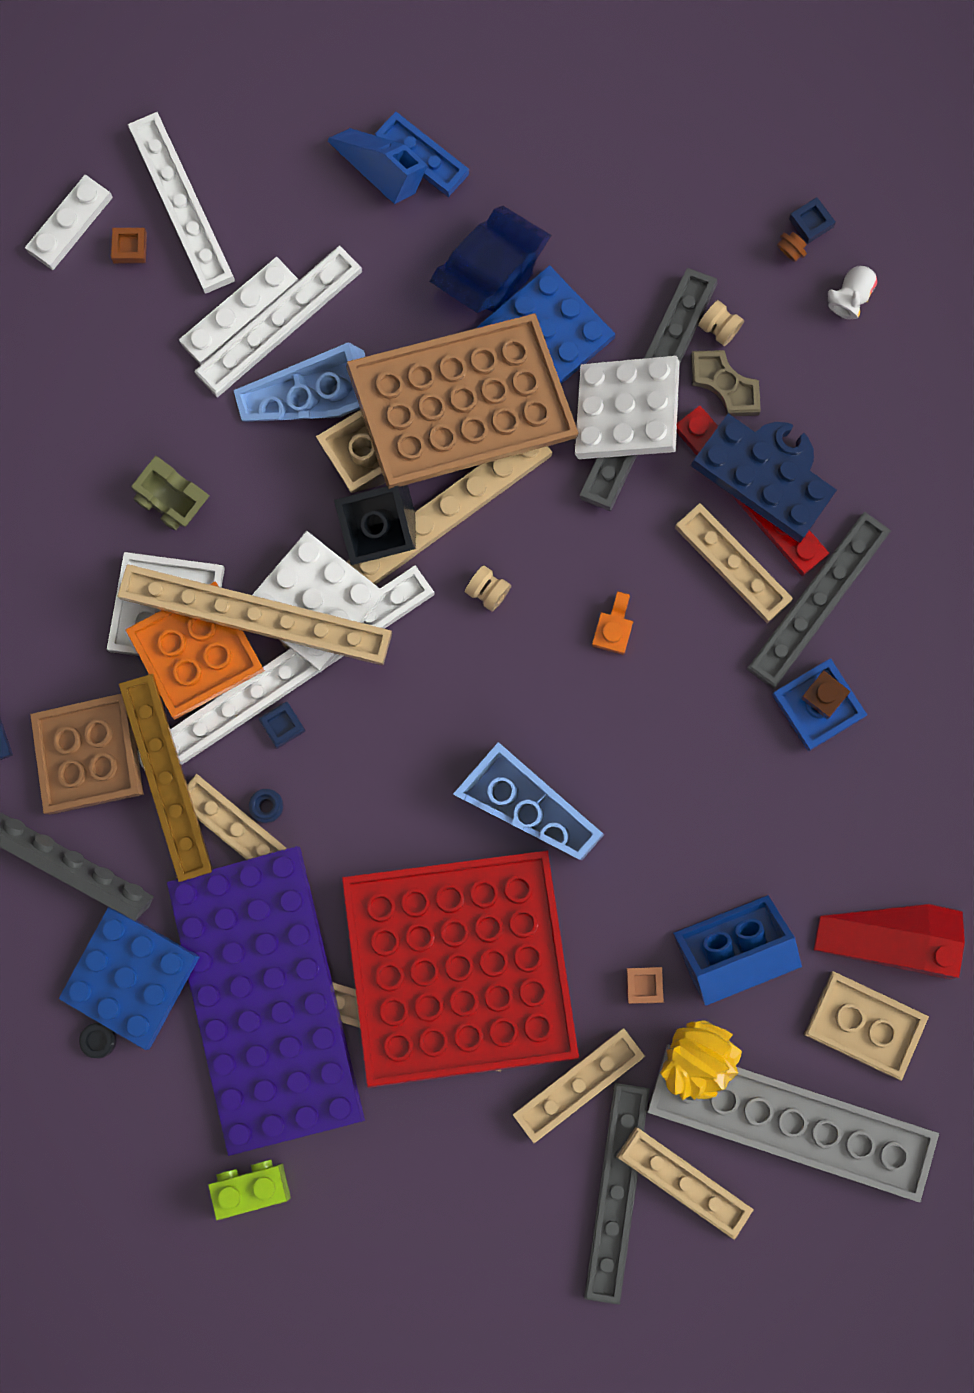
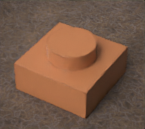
(644, 985)

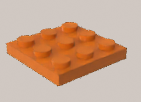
(192, 658)

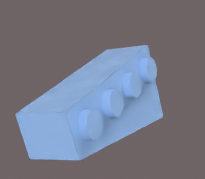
(524, 800)

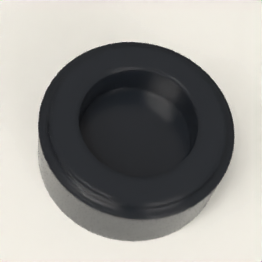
(97, 1041)

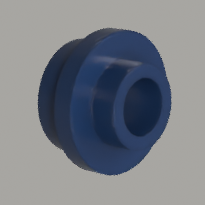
(261, 796)

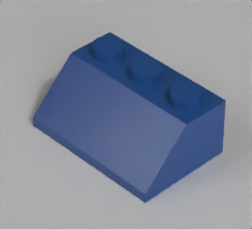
(738, 950)

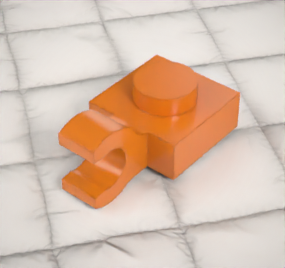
(613, 629)

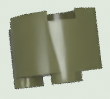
(168, 493)

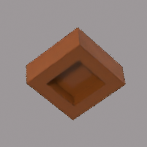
(129, 245)

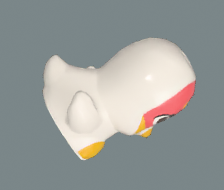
(856, 290)

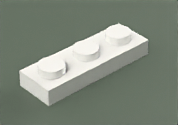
(68, 222)

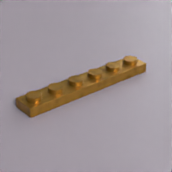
(165, 777)

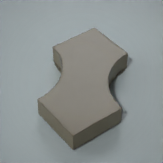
(736, 392)

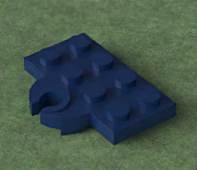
(766, 473)

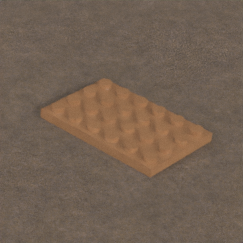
(461, 400)

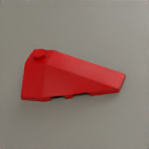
(907, 938)

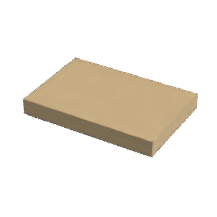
(866, 1025)

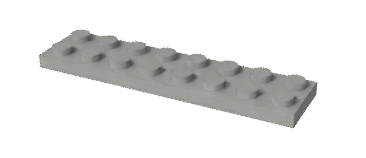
(808, 1130)

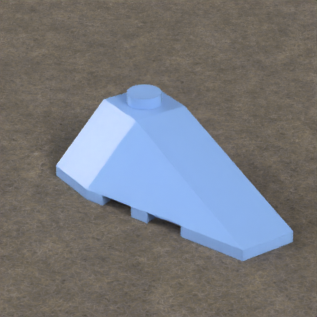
(303, 391)

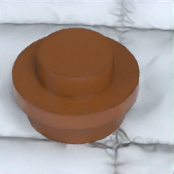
(792, 246)

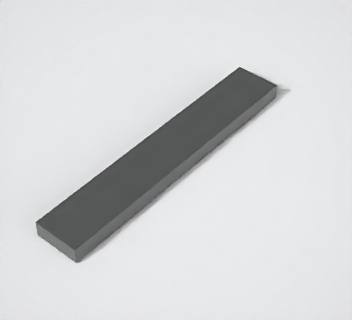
(818, 600)
(615, 1198)

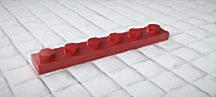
(695, 431)

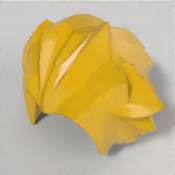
(700, 1061)

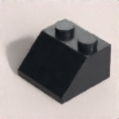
(377, 523)

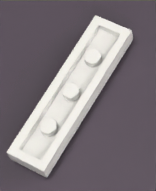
(238, 310)

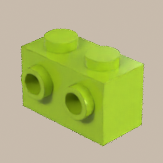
(247, 1192)

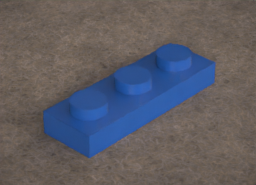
(442, 170)

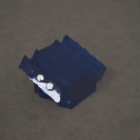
(492, 261)

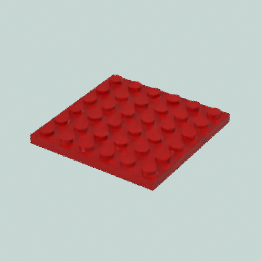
(459, 969)

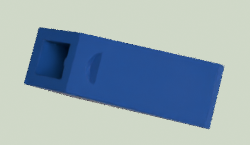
(383, 162)

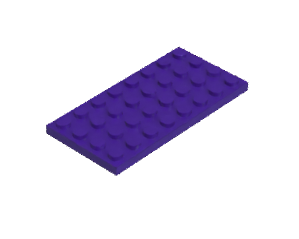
(265, 1002)

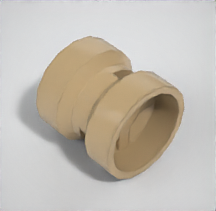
(721, 323)
(493, 589)

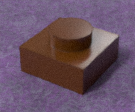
(825, 694)

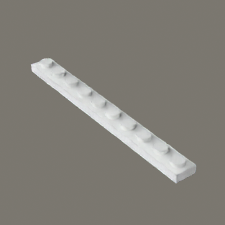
(284, 675)

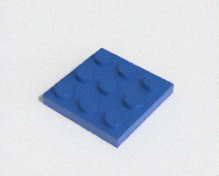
(566, 320)
(129, 978)

